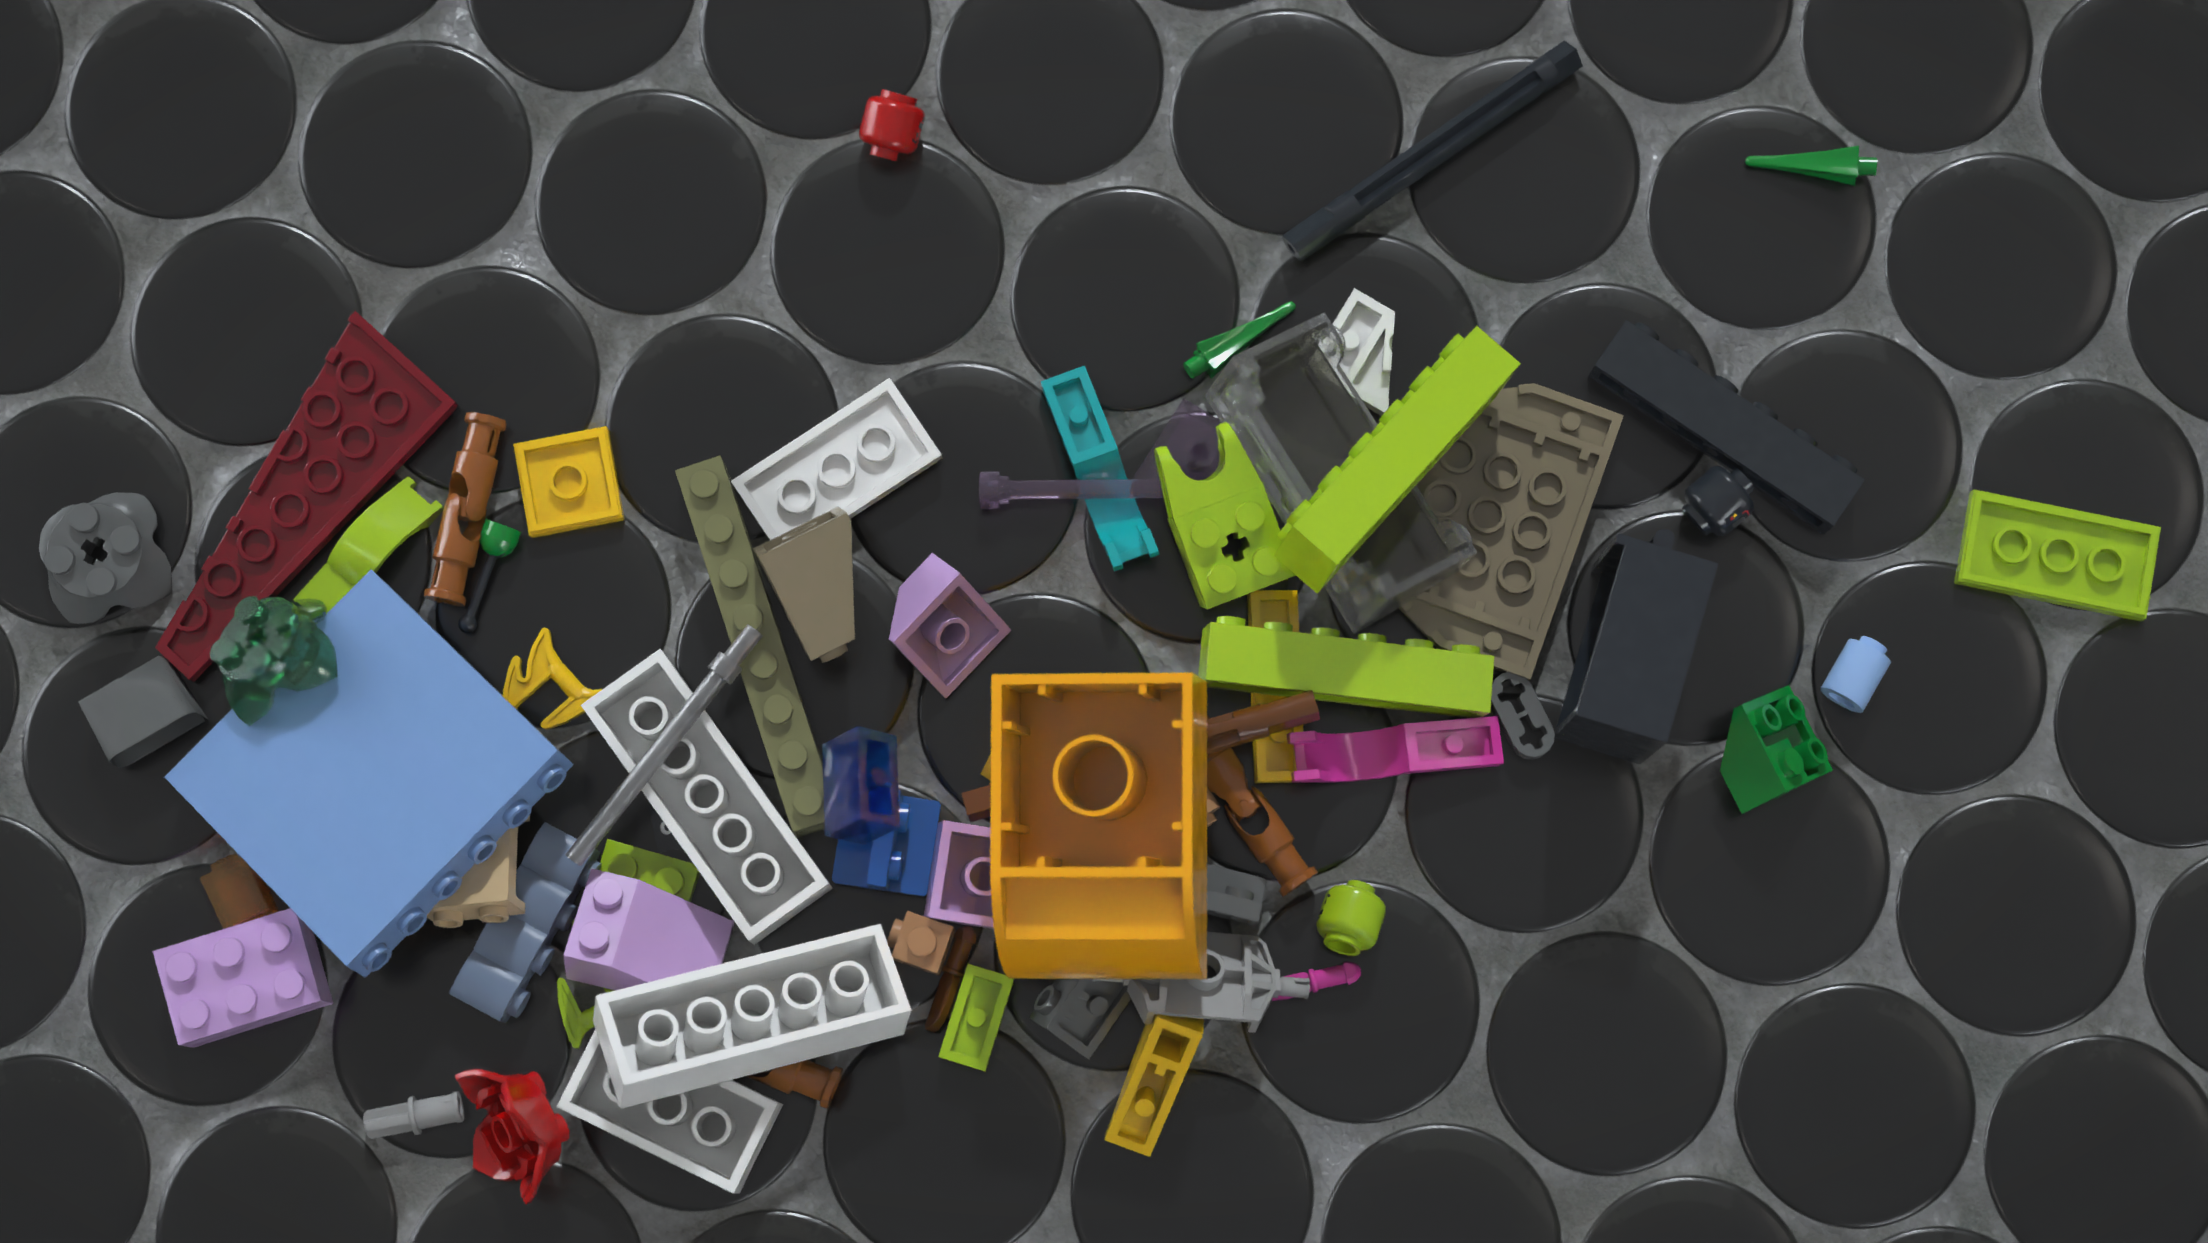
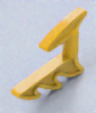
(541, 666)

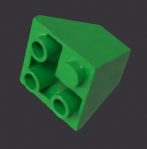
(1771, 750)

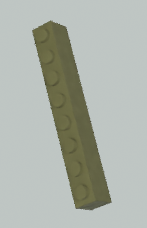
(767, 667)

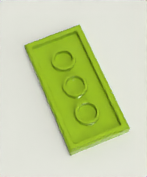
(2057, 555)

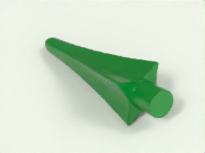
(1836, 165)
(1217, 351)

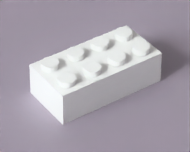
(702, 1130)

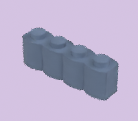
(512, 951)

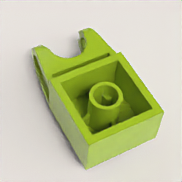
(1213, 508)

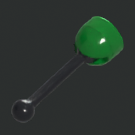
(497, 542)

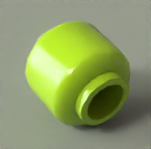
(1351, 918)

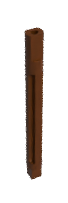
(1222, 733)

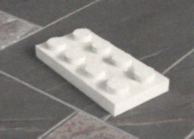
(839, 463)

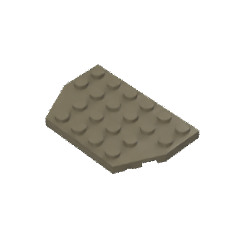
(1524, 494)

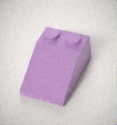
(961, 876)
(640, 934)

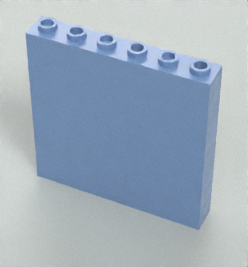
(374, 784)

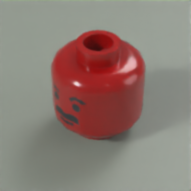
(891, 124)

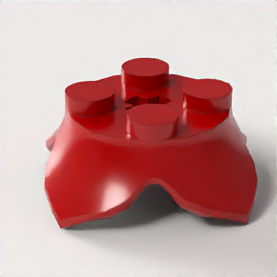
(520, 1130)

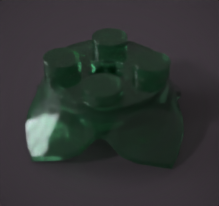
(272, 647)

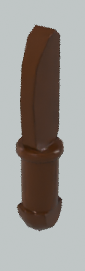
(954, 969)

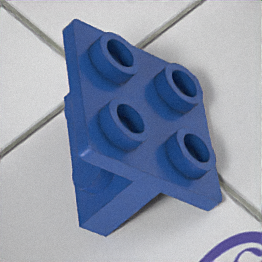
(896, 860)

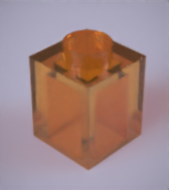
(237, 892)

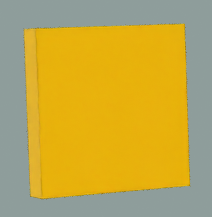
(568, 482)

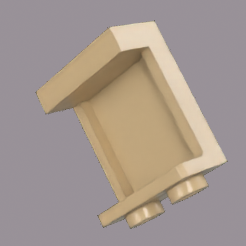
(485, 890)

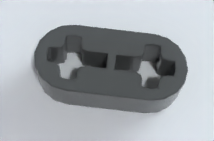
(1531, 710)

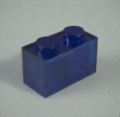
(860, 785)

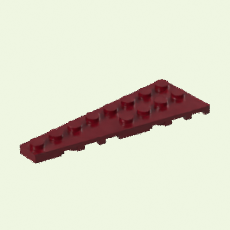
(338, 451)

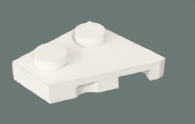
(1368, 350)

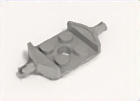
(1239, 992)

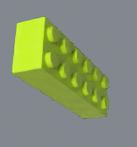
(1393, 457)

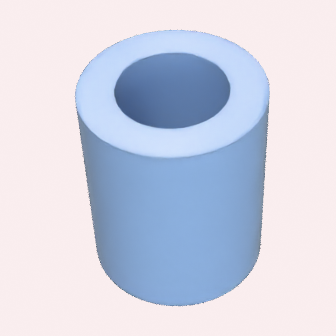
(1856, 673)

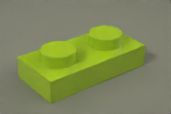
(650, 867)
(976, 1017)

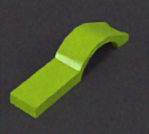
(371, 541)

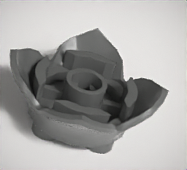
(130, 576)

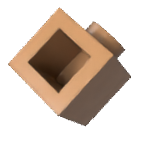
(921, 942)

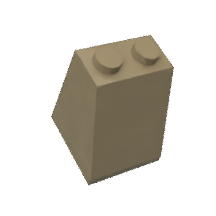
(814, 582)

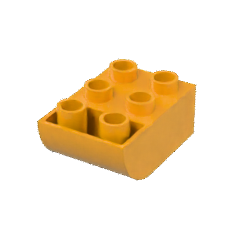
(1099, 825)

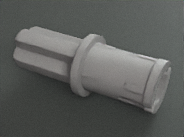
(413, 1115)

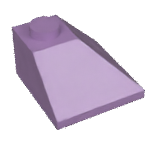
(943, 625)

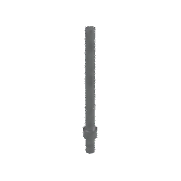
(723, 669)

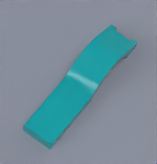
(1097, 458)

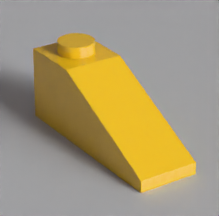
(1153, 1081)

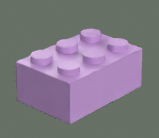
(242, 978)

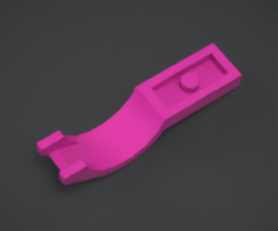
(1397, 750)

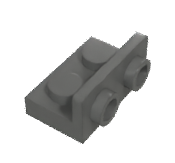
(1234, 895)
(1080, 1011)

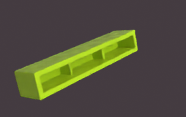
(1346, 669)

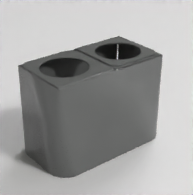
(141, 711)

